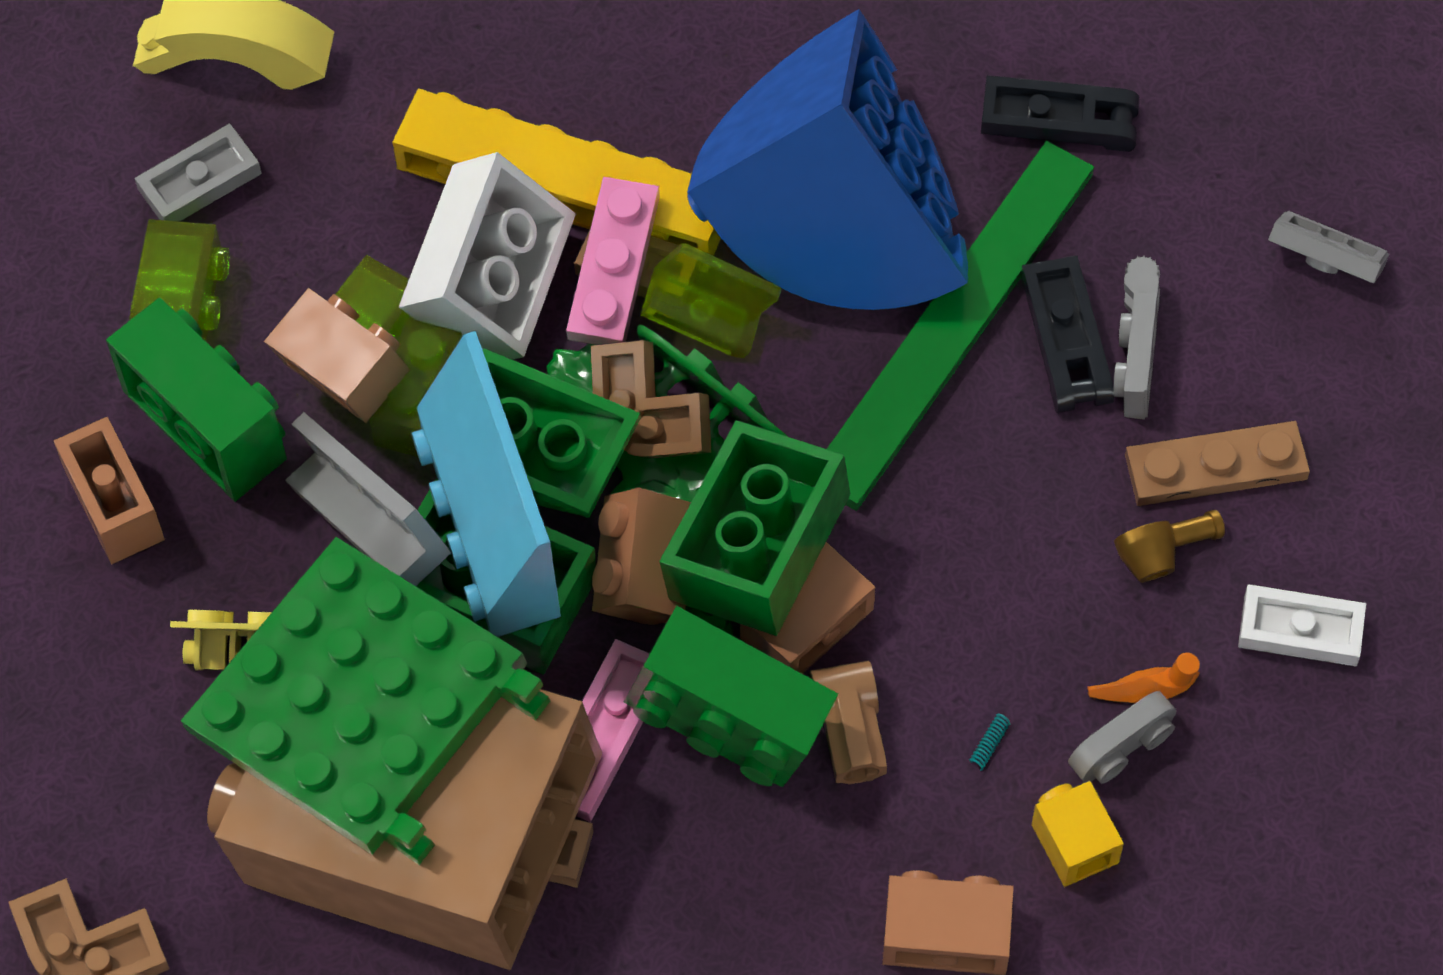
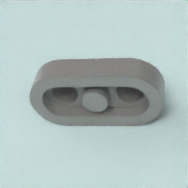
(1106, 750)

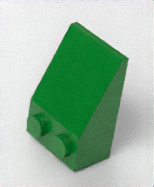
(562, 434)

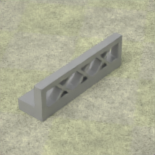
(364, 507)

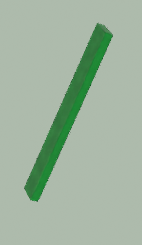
(957, 318)

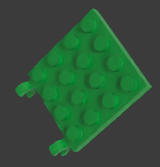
(359, 697)

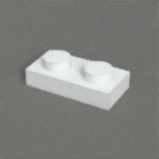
(1302, 625)

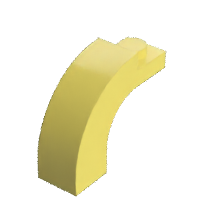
(259, 34)

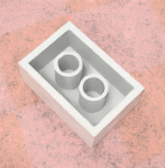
(489, 255)

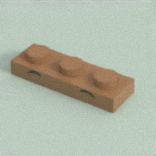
(1216, 463)

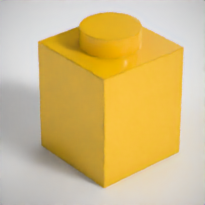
(1076, 832)

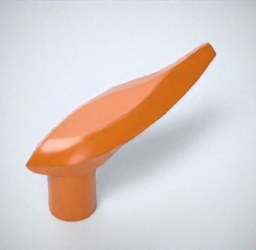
(1141, 683)

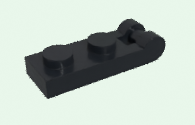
(1060, 112)
(1067, 332)

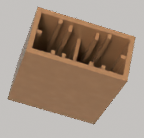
(494, 824)

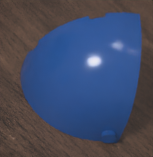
(833, 180)

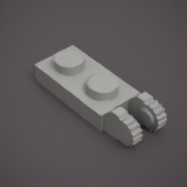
(1138, 334)

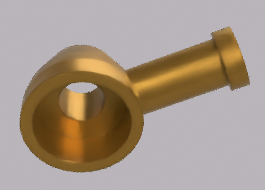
(1151, 547)

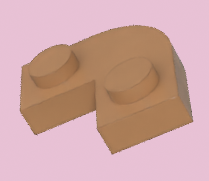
(668, 423)
(63, 946)

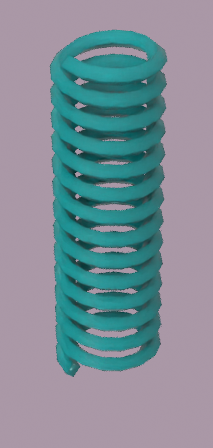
(987, 744)

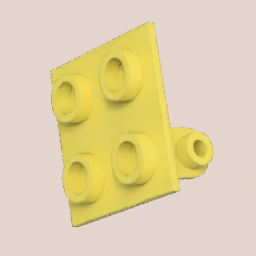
(211, 636)

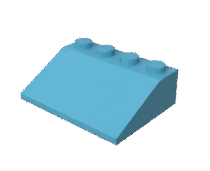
(486, 495)

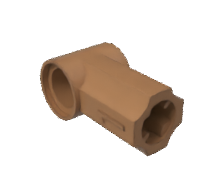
(852, 723)

